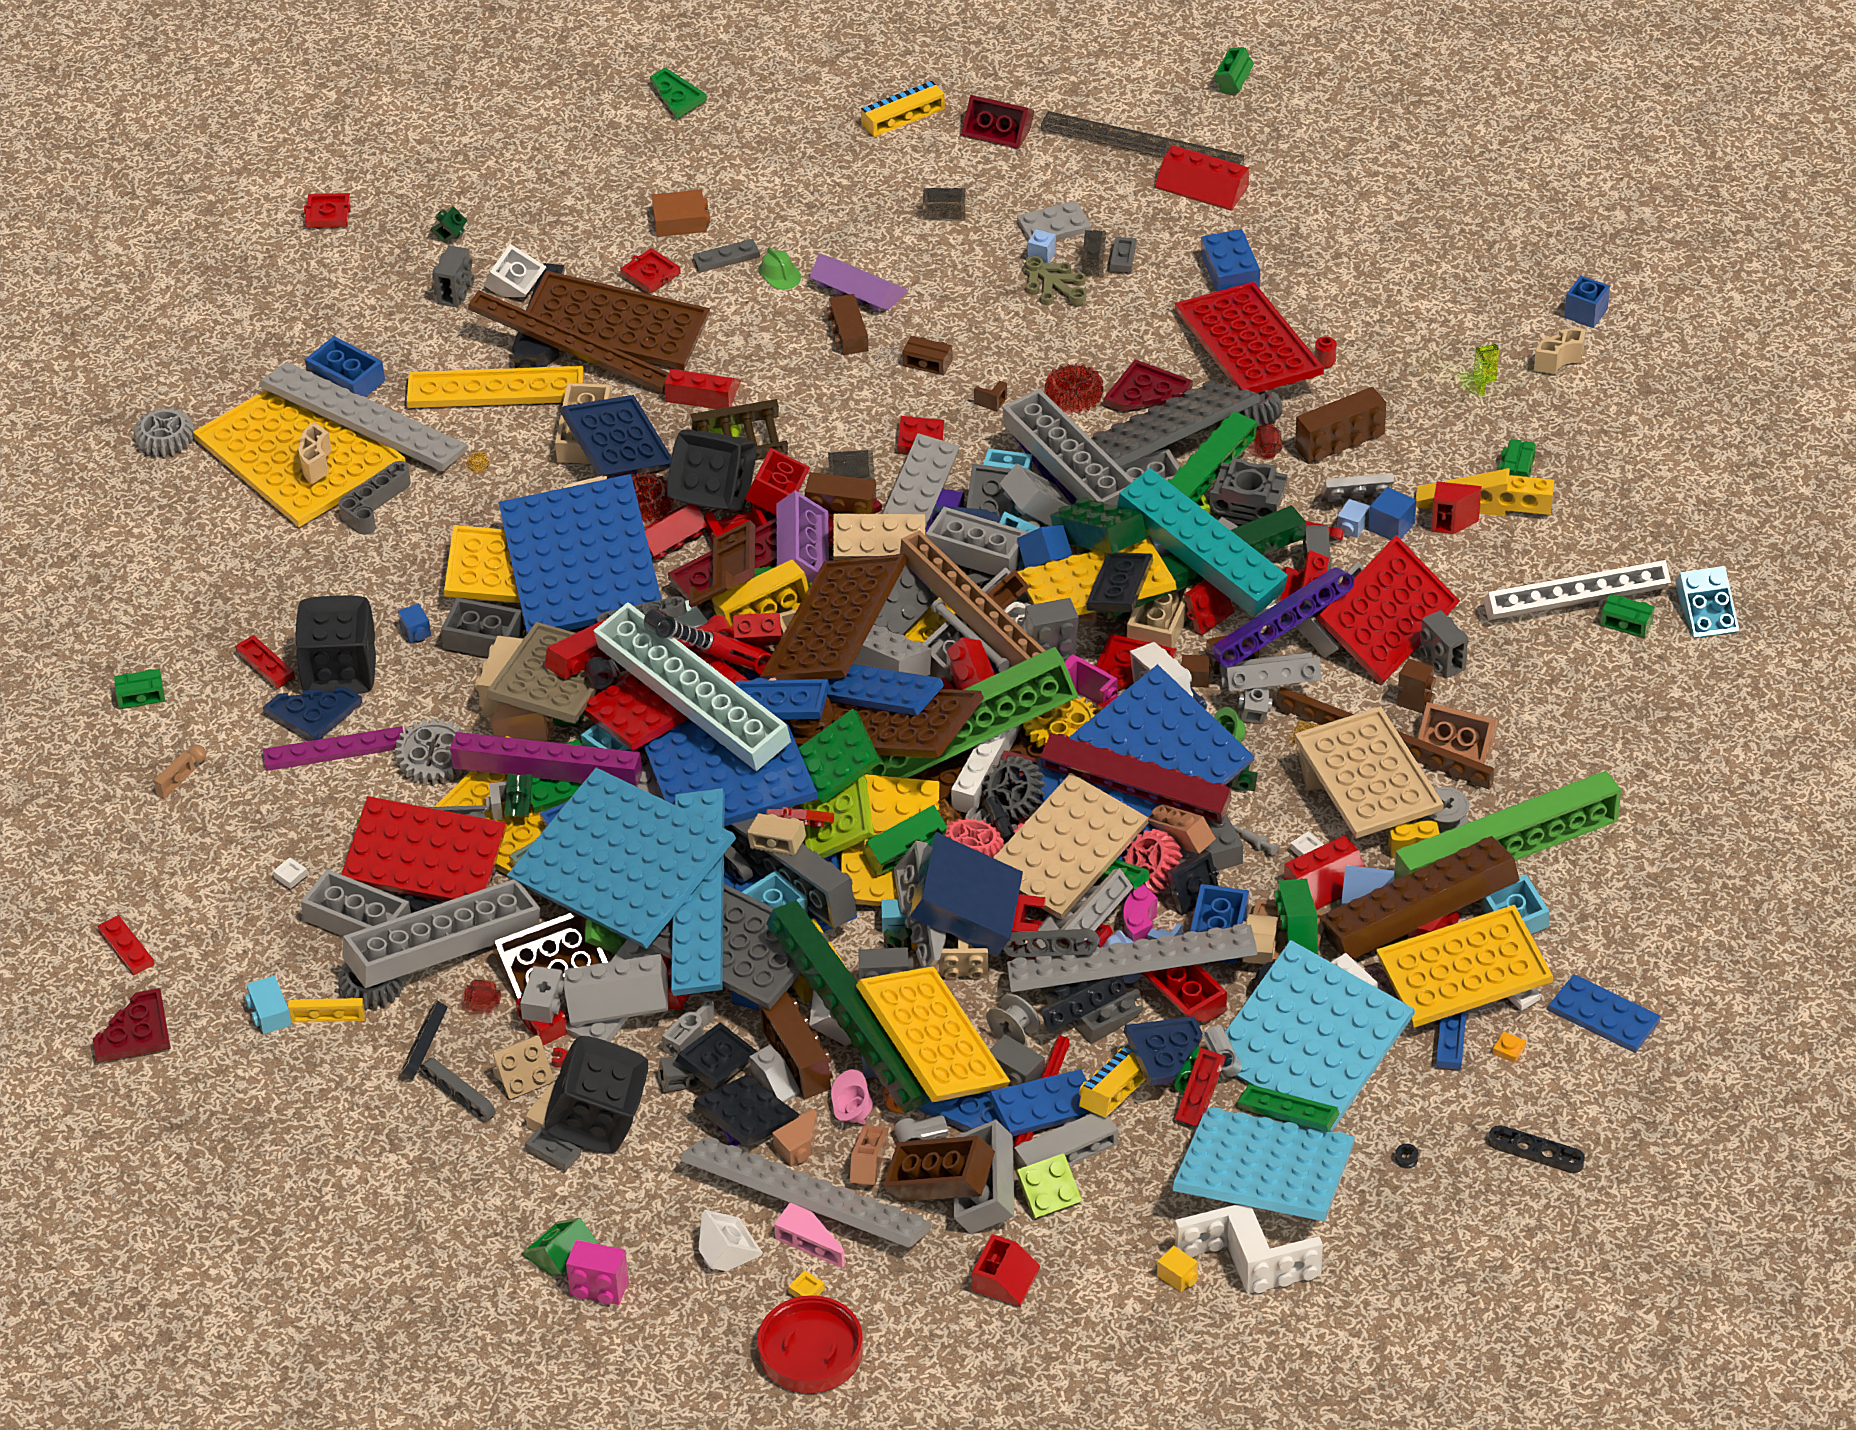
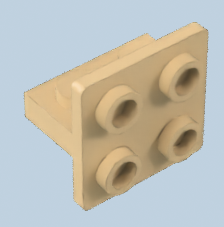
(963, 961)
(522, 1067)

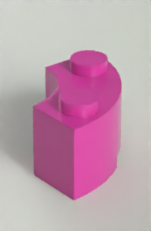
(1139, 912)

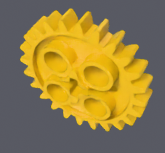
(1060, 720)

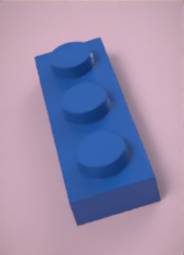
(1451, 1041)

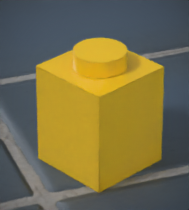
(1177, 1269)

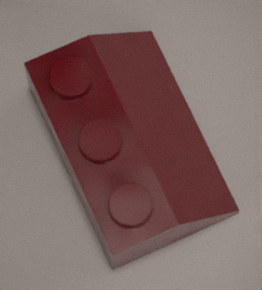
(997, 121)

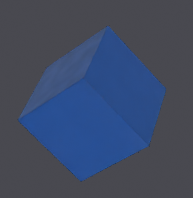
(1587, 301)
(1392, 514)
(1044, 546)

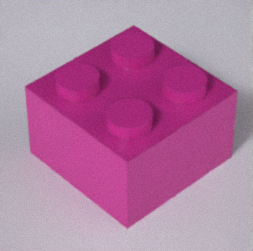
(597, 1272)

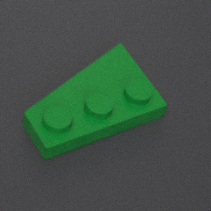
(676, 92)

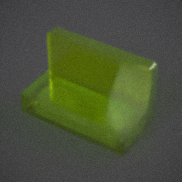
(1485, 366)

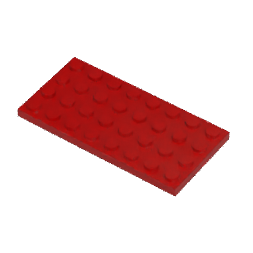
(1249, 338)

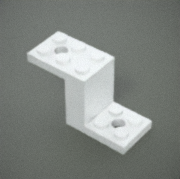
(1254, 1260)

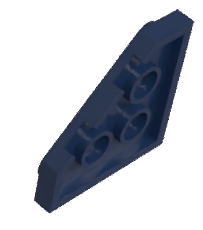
(313, 711)
(1163, 1047)

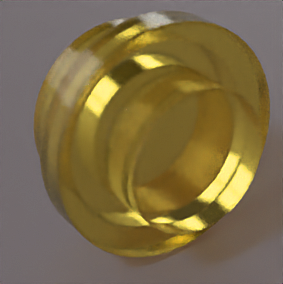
(478, 461)

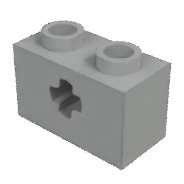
(542, 994)

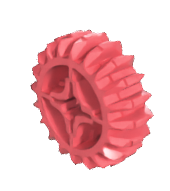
(976, 835)
(1157, 854)

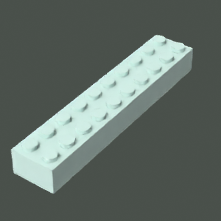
(693, 687)

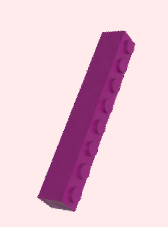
(541, 758)

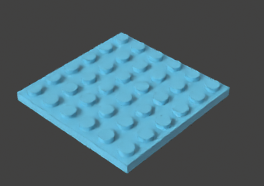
(1314, 1030)
(1264, 1164)

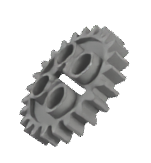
(418, 744)

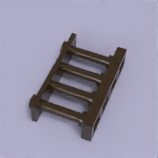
(744, 415)

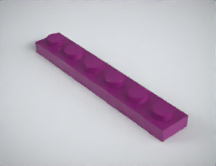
(331, 748)

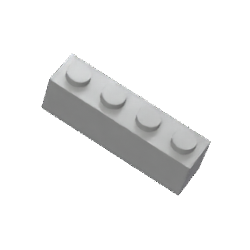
(1074, 1139)

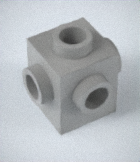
(1254, 705)

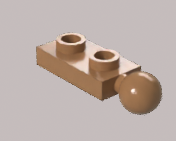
(178, 770)

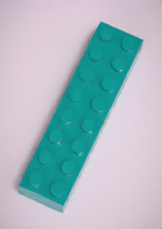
(1204, 543)

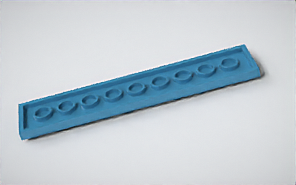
(699, 921)

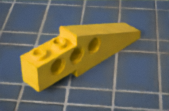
(1500, 493)

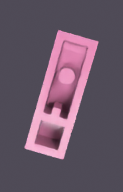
(805, 1232)

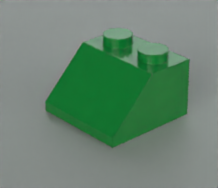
(555, 1245)

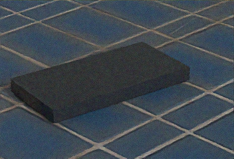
(1119, 582)

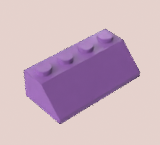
(852, 280)
(802, 533)

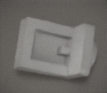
(497, 795)

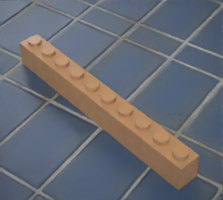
(968, 600)

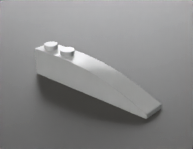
(928, 939)

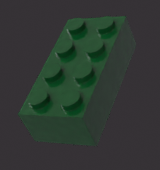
(1100, 525)

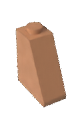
(521, 723)

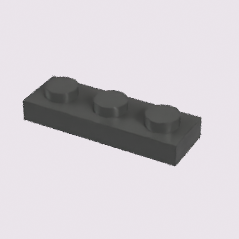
(726, 255)

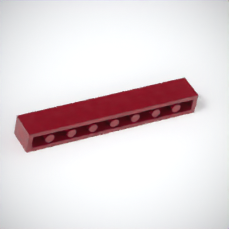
(1136, 777)

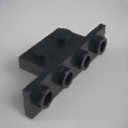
(1080, 998)

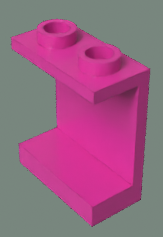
(1091, 680)

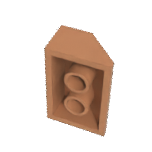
(1458, 731)

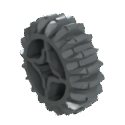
(1265, 411)
(1006, 778)
(373, 995)

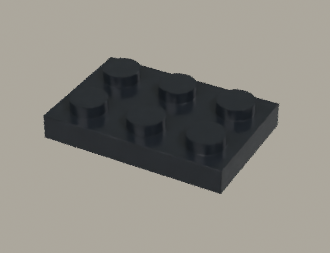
(716, 1056)

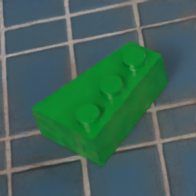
(890, 846)
(1297, 913)

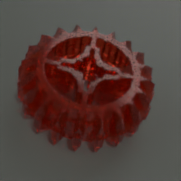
(1074, 387)
(651, 496)

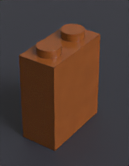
(680, 213)

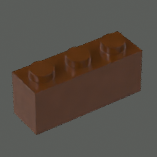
(847, 324)
(841, 493)

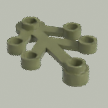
(1035, 266)

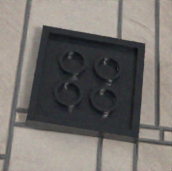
(745, 1110)

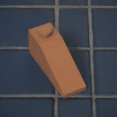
(868, 1155)

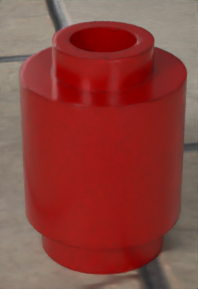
(1326, 351)

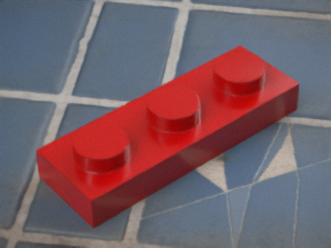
(264, 661)
(126, 945)
(1200, 1087)

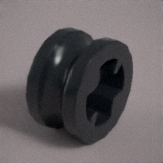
(1406, 1162)

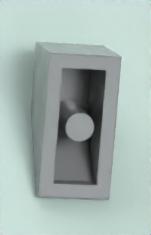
(773, 1073)

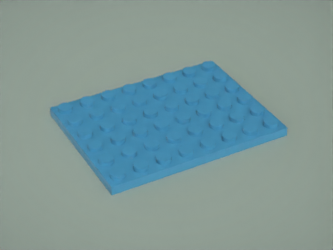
(621, 857)

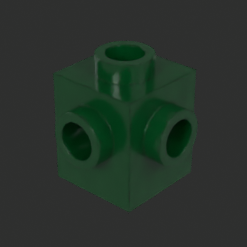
(448, 224)

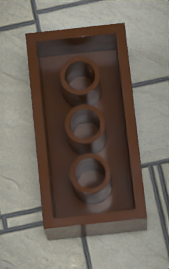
(1340, 425)
(799, 1046)
(939, 1168)

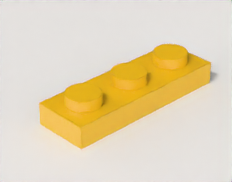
(326, 1010)

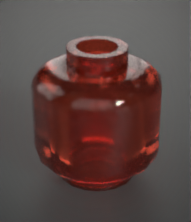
(1268, 441)
(481, 995)

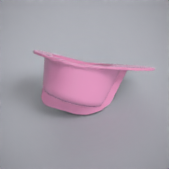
(851, 1097)

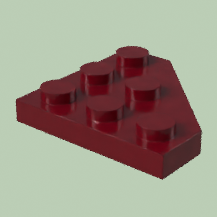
(1145, 386)
(135, 1029)

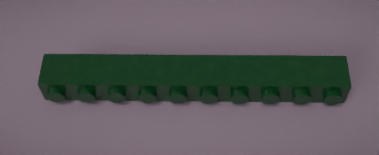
(1262, 534)
(843, 999)

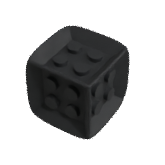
(711, 469)
(335, 643)
(596, 1094)

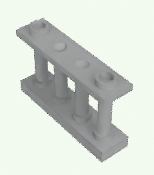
(1271, 671)
(1091, 908)

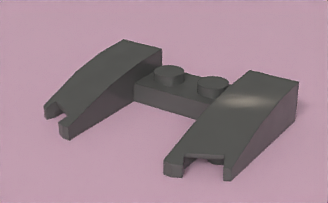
(1106, 1018)

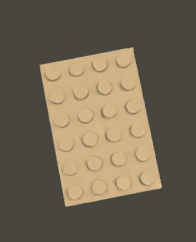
(1368, 772)
(1070, 843)

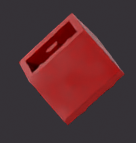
(1455, 507)
(1004, 1271)

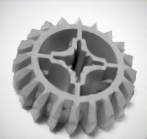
(164, 432)

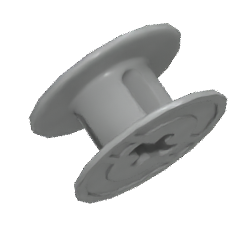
(1454, 811)
(1013, 1019)

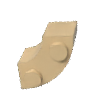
(1560, 350)
(313, 450)

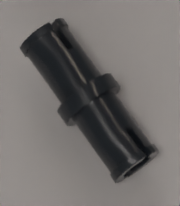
(999, 818)

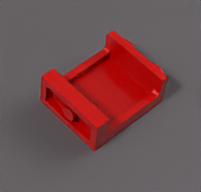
(718, 527)
(1315, 566)
(757, 629)

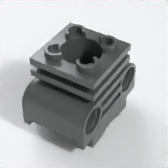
(1247, 491)

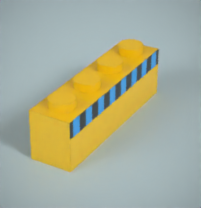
(902, 108)
(1112, 1083)

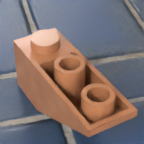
(1187, 828)

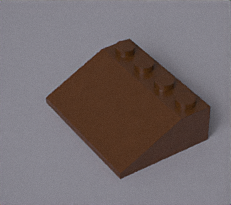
(551, 945)

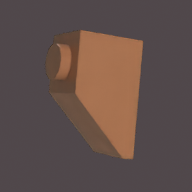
(796, 1139)

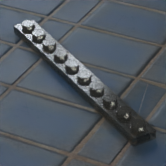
(1125, 138)

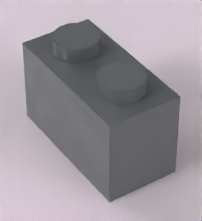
(1018, 1061)

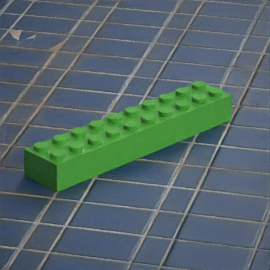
(1008, 701)
(1526, 826)

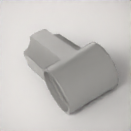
(1219, 1042)
(925, 1129)

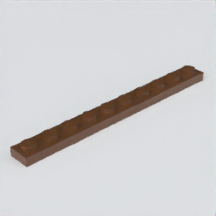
(568, 341)
(1423, 752)

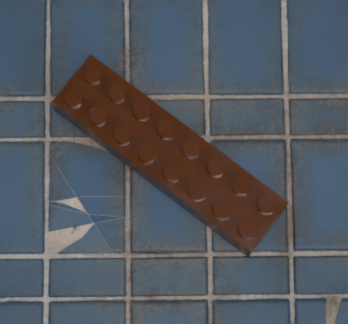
(1420, 898)

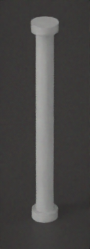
(939, 607)

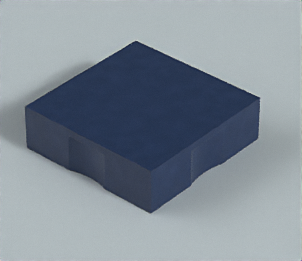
(966, 894)

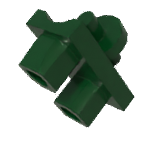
(518, 795)

